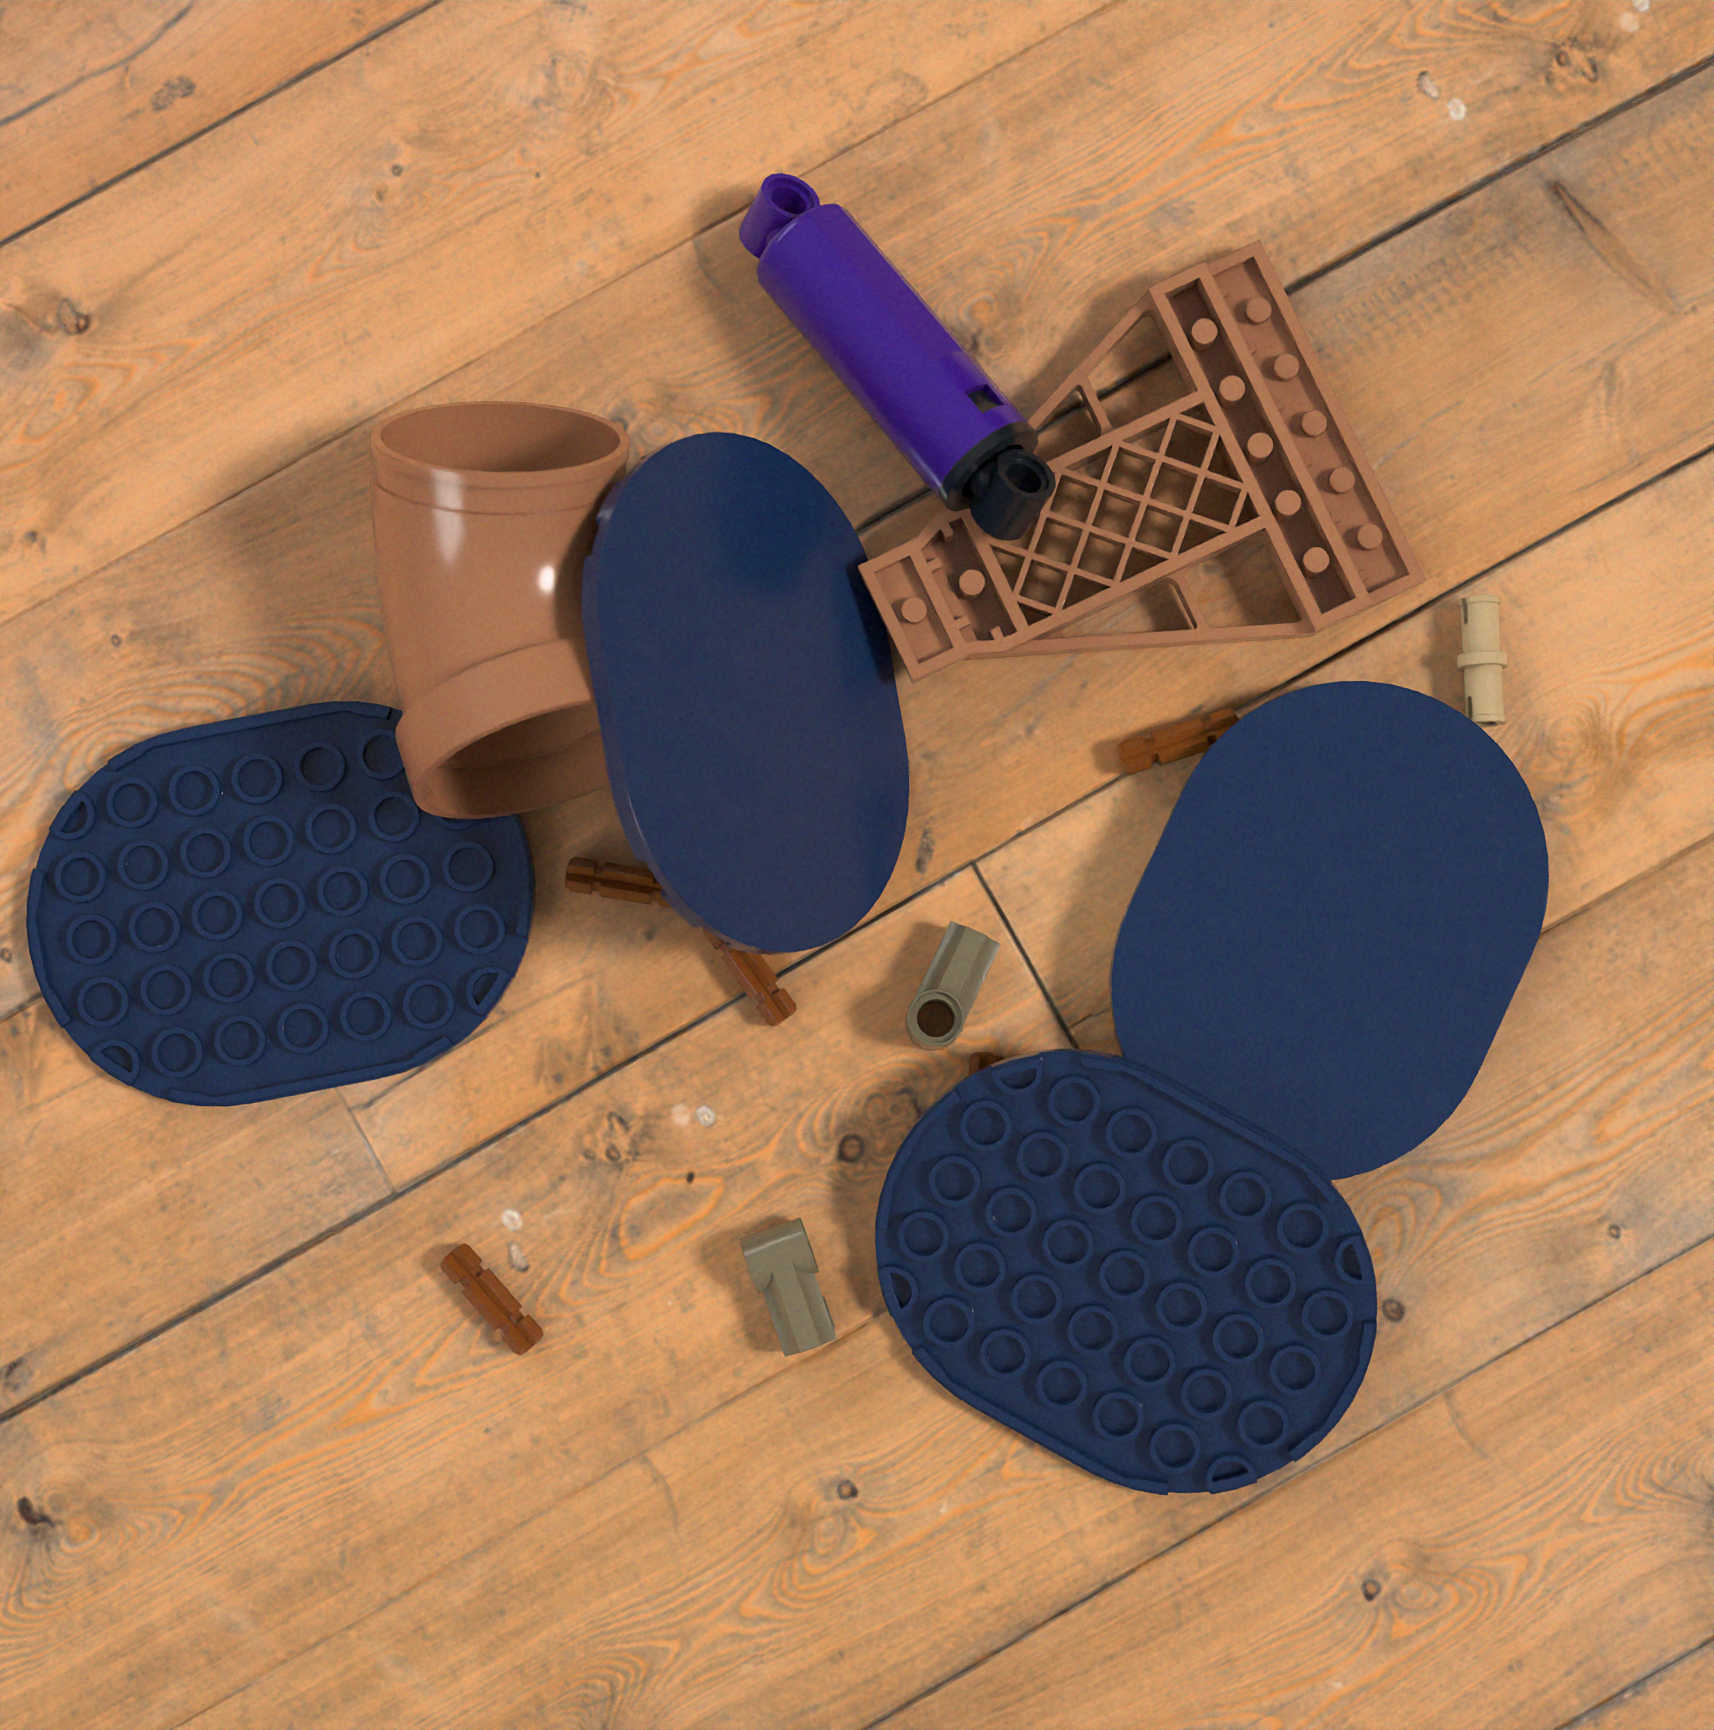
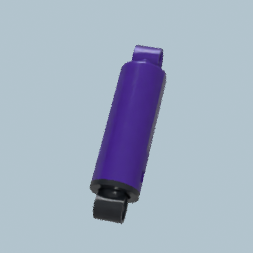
(897, 357)

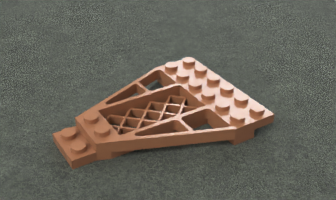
(1286, 458)

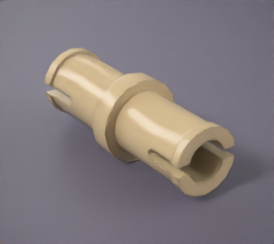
(1482, 660)

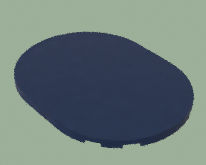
(745, 694)
(272, 910)
(1335, 920)
(1126, 1272)

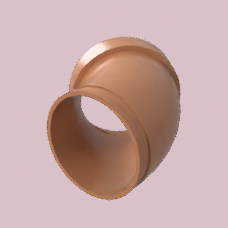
(482, 598)

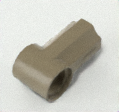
(952, 981)
(785, 1273)

